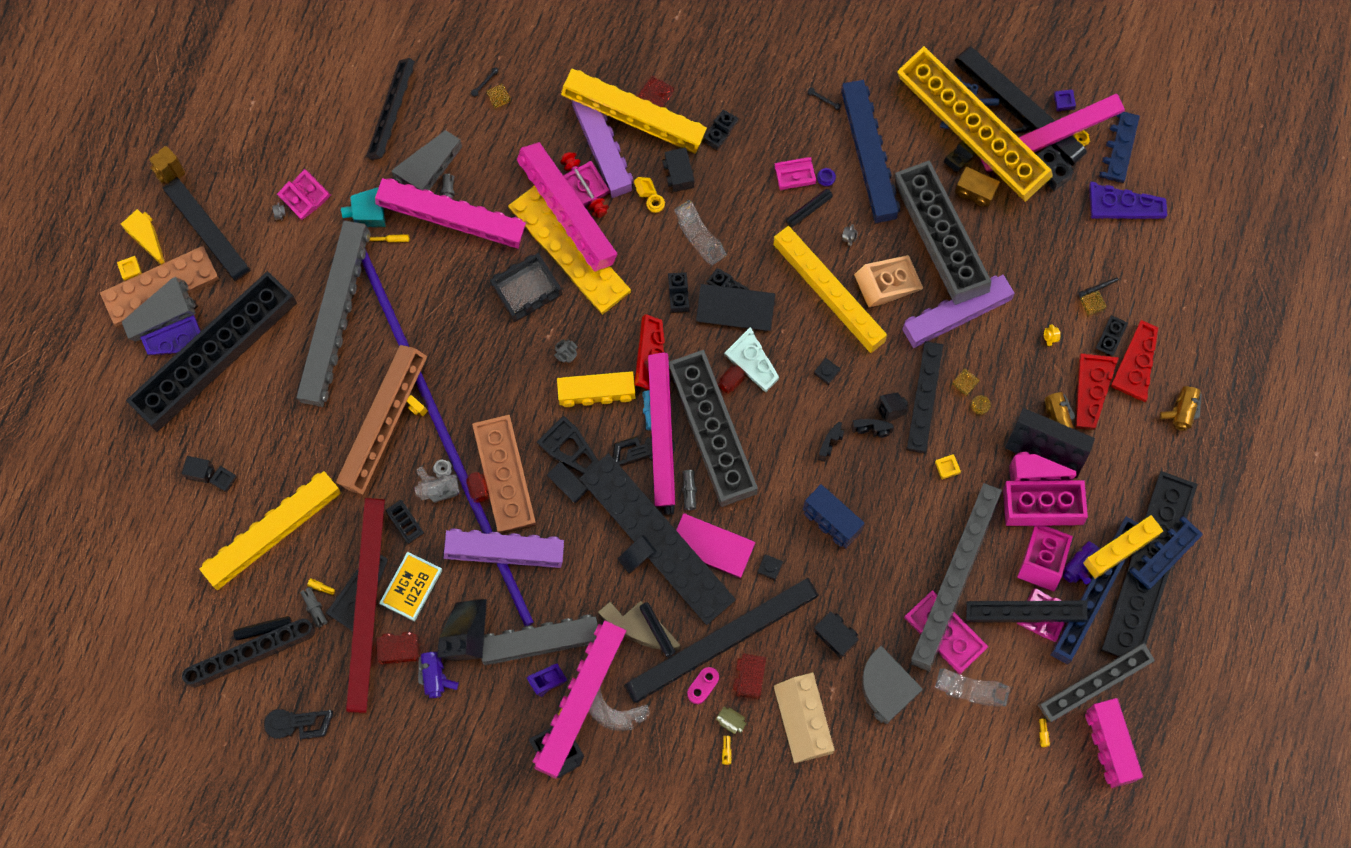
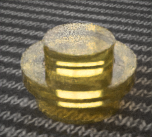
(980, 404)

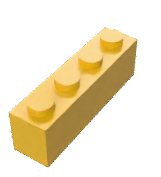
(596, 388)
(1123, 547)

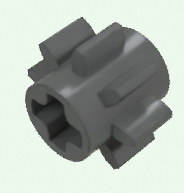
(565, 350)

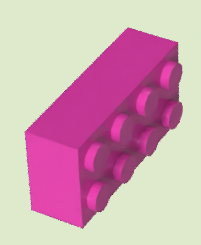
(1045, 503)
(1113, 743)

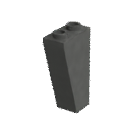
(429, 162)
(162, 309)

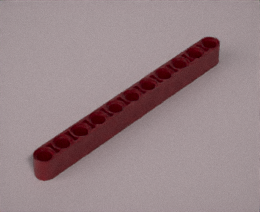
(365, 605)

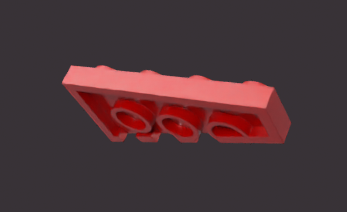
(650, 343)
(1135, 369)

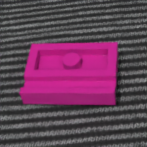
(795, 173)

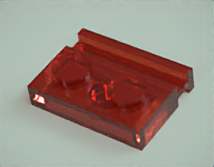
(656, 92)

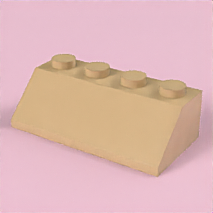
(804, 718)

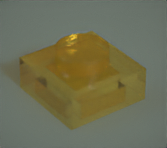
(498, 95)
(1093, 303)
(965, 382)

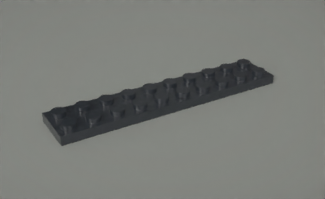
(672, 554)
(1136, 603)

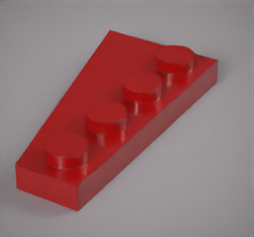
(1093, 384)

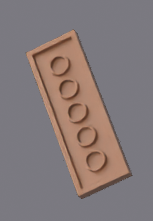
(127, 296)
(504, 474)

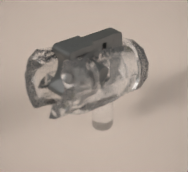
(436, 488)

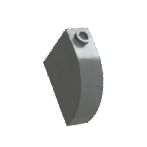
(887, 686)

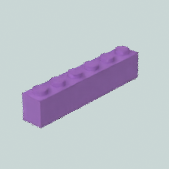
(604, 149)
(949, 316)
(503, 548)

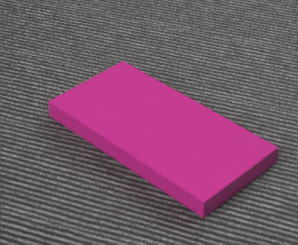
(716, 546)
(960, 644)

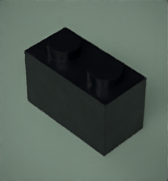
(679, 170)
(836, 634)

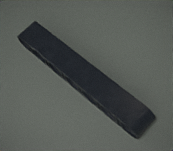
(206, 229)
(239, 653)

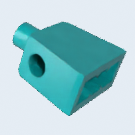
(365, 210)

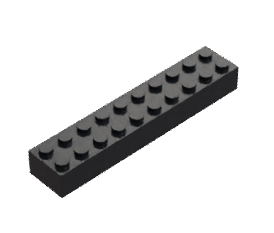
(211, 351)

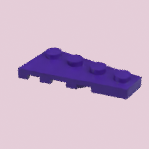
(1123, 204)

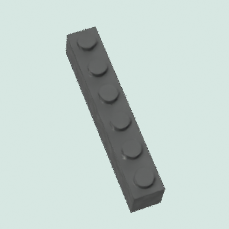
(539, 640)
(1096, 682)

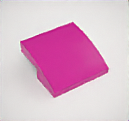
(304, 194)
(1045, 629)

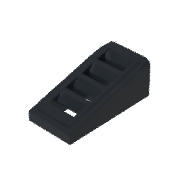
(395, 508)

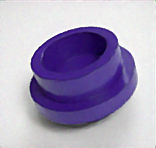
(826, 177)

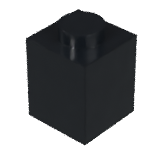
(198, 469)

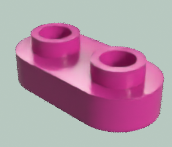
(704, 685)

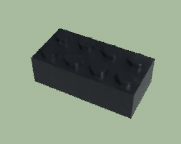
(1050, 440)

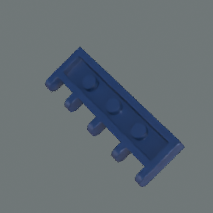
(1121, 146)
(1167, 554)

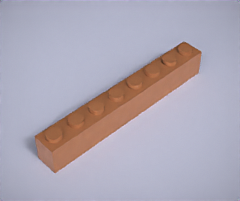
(381, 419)

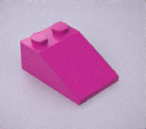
(1036, 468)
(1045, 557)

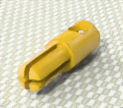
(320, 586)
(1044, 735)
(726, 751)

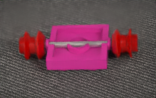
(586, 183)

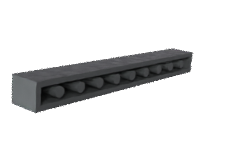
(333, 314)
(956, 577)

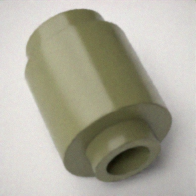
(731, 720)

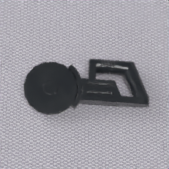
(637, 453)
(281, 723)

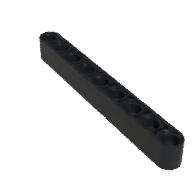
(1015, 101)

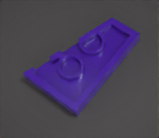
(172, 337)

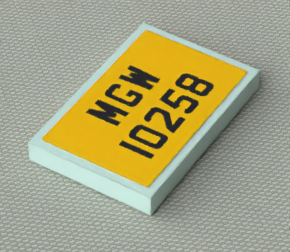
(411, 586)

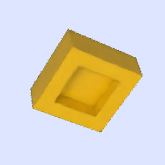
(644, 186)
(129, 268)
(415, 406)
(947, 467)

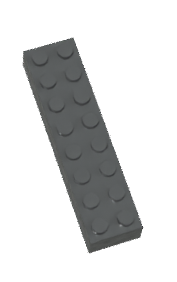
(942, 232)
(712, 428)

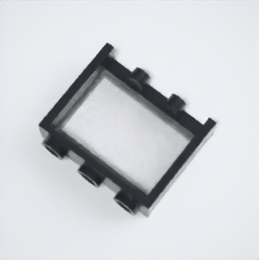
(526, 287)

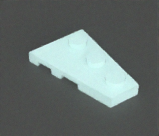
(751, 358)

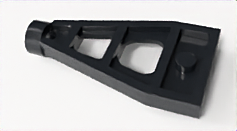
(557, 436)

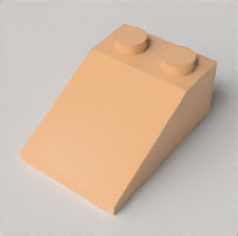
(887, 280)

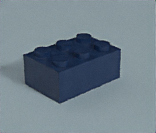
(833, 516)

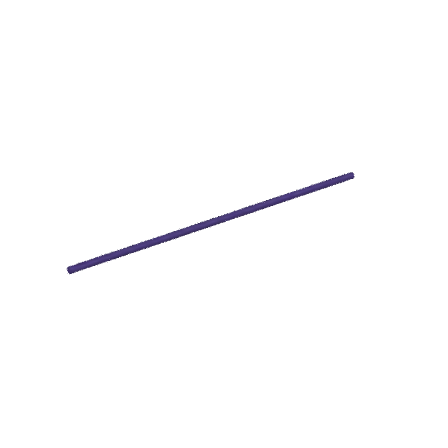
(445, 438)

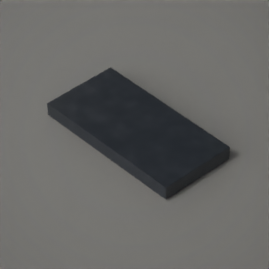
(735, 307)

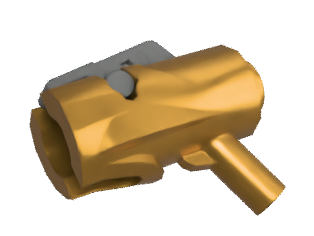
(1059, 409)
(1186, 410)

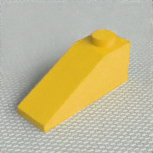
(143, 232)

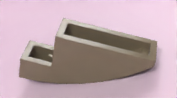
(635, 626)

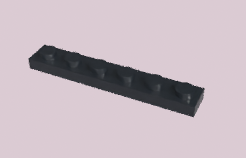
(390, 109)
(925, 397)
(1027, 611)

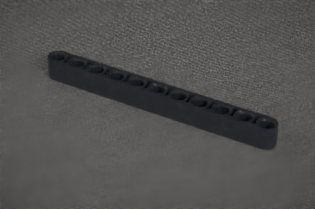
(721, 640)

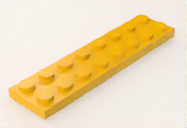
(601, 287)

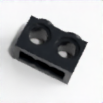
(1056, 165)

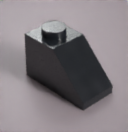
(892, 406)

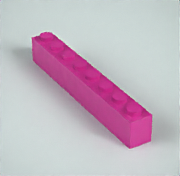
(566, 207)
(450, 213)
(579, 700)

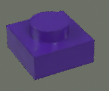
(1064, 100)

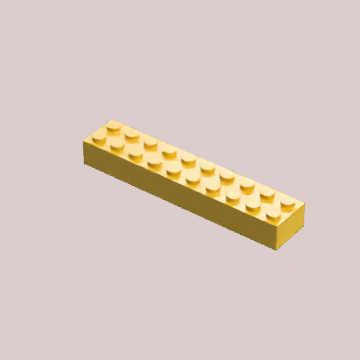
(975, 124)

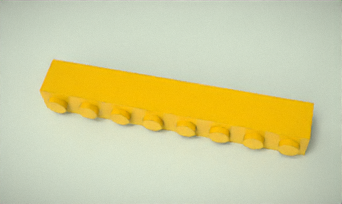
(633, 110)
(829, 289)
(270, 530)

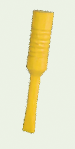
(392, 238)

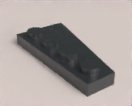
(344, 606)

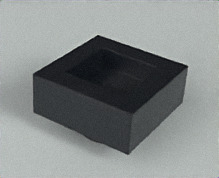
(827, 371)
(223, 479)
(770, 567)

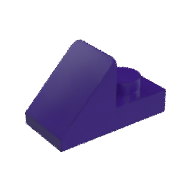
(546, 679)

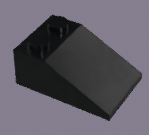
(464, 632)

